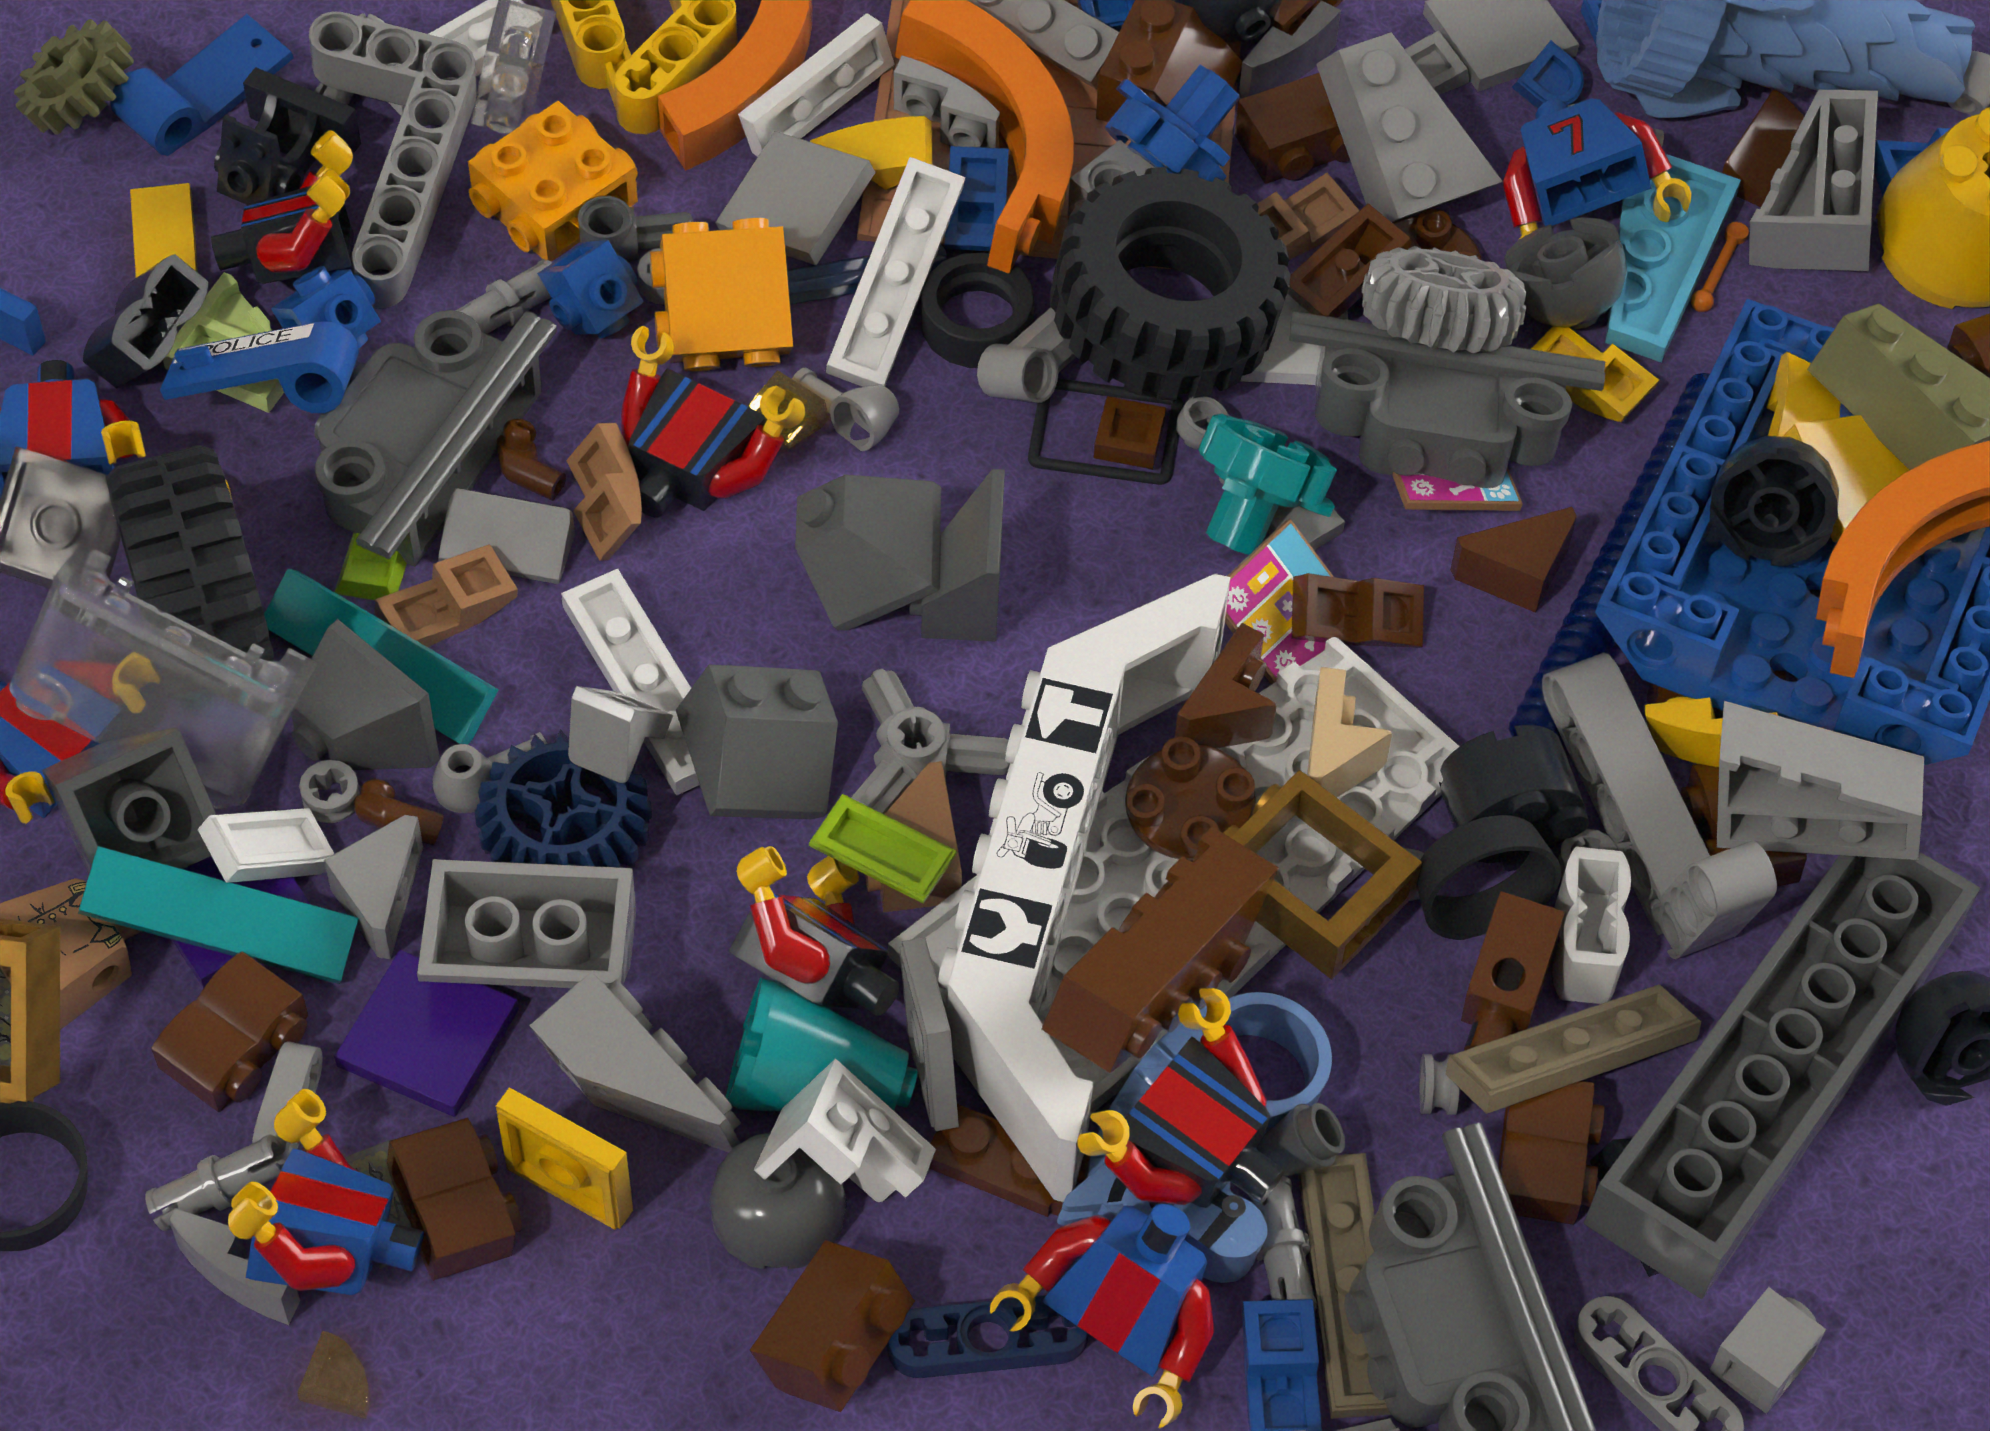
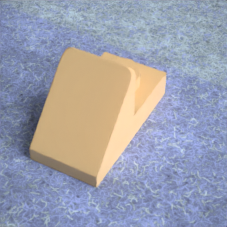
(1339, 751)

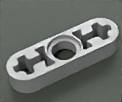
(1608, 1355)

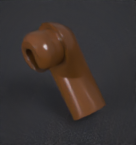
(520, 461)
(379, 808)

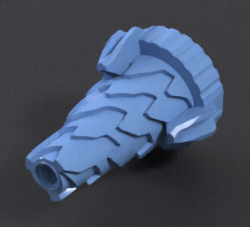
(1695, 53)

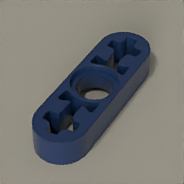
(938, 1362)

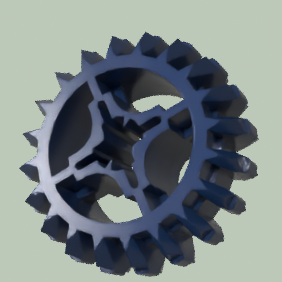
(543, 785)

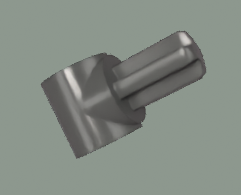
(615, 221)

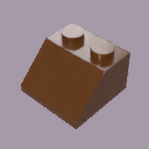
(1159, 53)

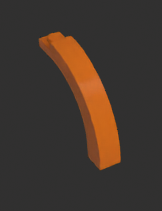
(1032, 112)
(703, 114)
(1891, 531)

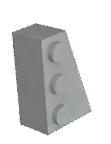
(1400, 131)
(1824, 191)
(1815, 789)

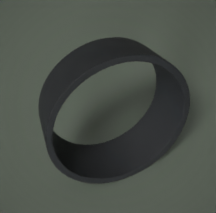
(1471, 914)
(44, 1120)

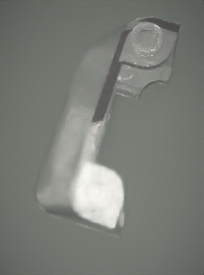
(133, 670)

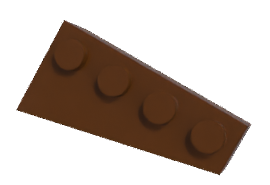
(1163, 954)

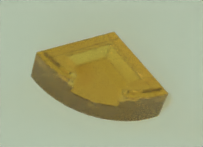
(336, 1378)

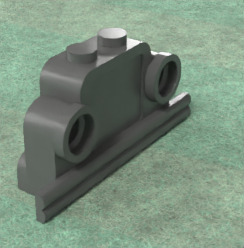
(1438, 408)
(423, 426)
(1458, 1306)

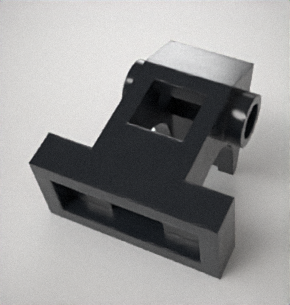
(251, 159)

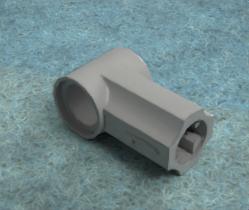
(1028, 365)

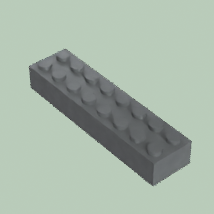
(1778, 1064)

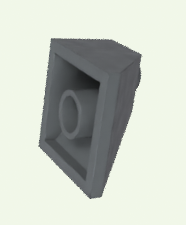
(870, 544)
(968, 570)
(363, 709)

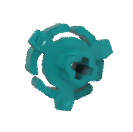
(1259, 478)

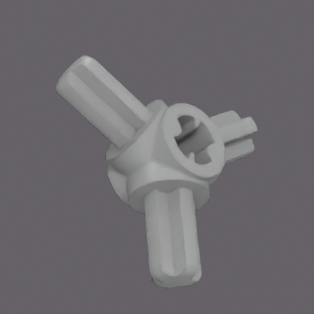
(913, 727)

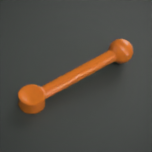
(1735, 234)

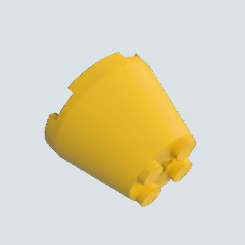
(1939, 218)

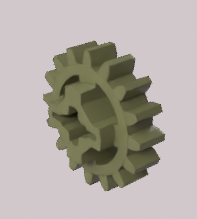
(73, 76)

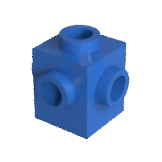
(591, 289)
(330, 297)

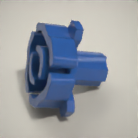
(1181, 131)

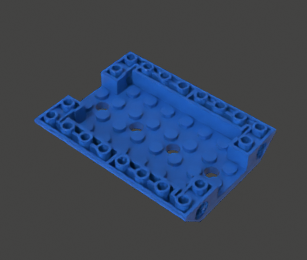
(1719, 623)

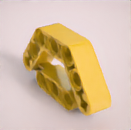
(676, 53)

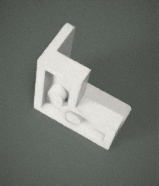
(849, 1136)

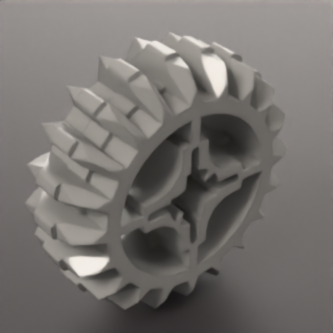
(1443, 299)

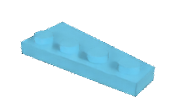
(1666, 257)

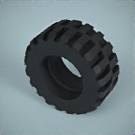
(1178, 226)
(188, 545)

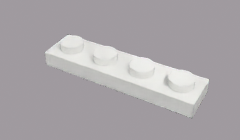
(895, 274)
(634, 663)

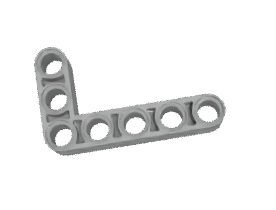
(414, 148)
(1679, 885)

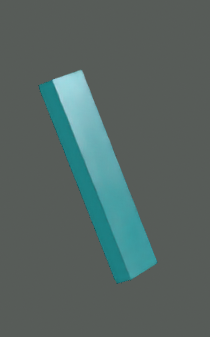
(305, 610)
(217, 915)

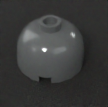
(1570, 273)
(775, 1218)

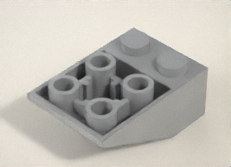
(612, 1058)

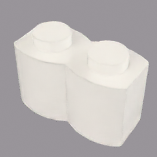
(1593, 927)

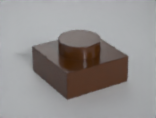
(1129, 432)

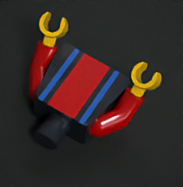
(298, 228)
(693, 439)
(809, 942)
(1194, 1122)

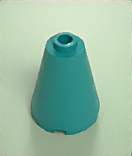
(794, 1040)

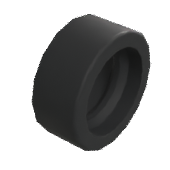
(968, 274)

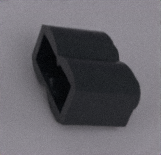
(145, 321)

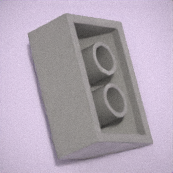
(527, 924)

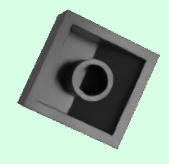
(761, 741)
(134, 799)

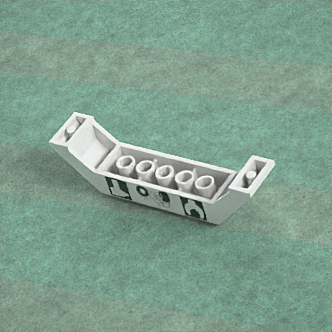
(1034, 852)

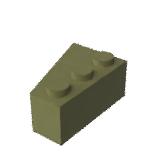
(1904, 385)

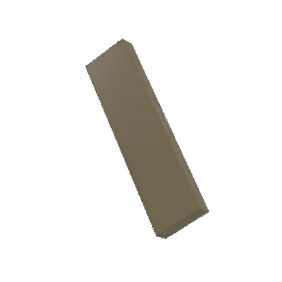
(1572, 1048)
(1337, 1222)

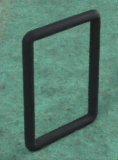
(1099, 470)

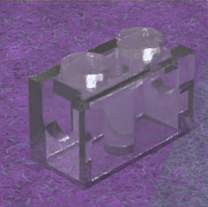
(509, 79)

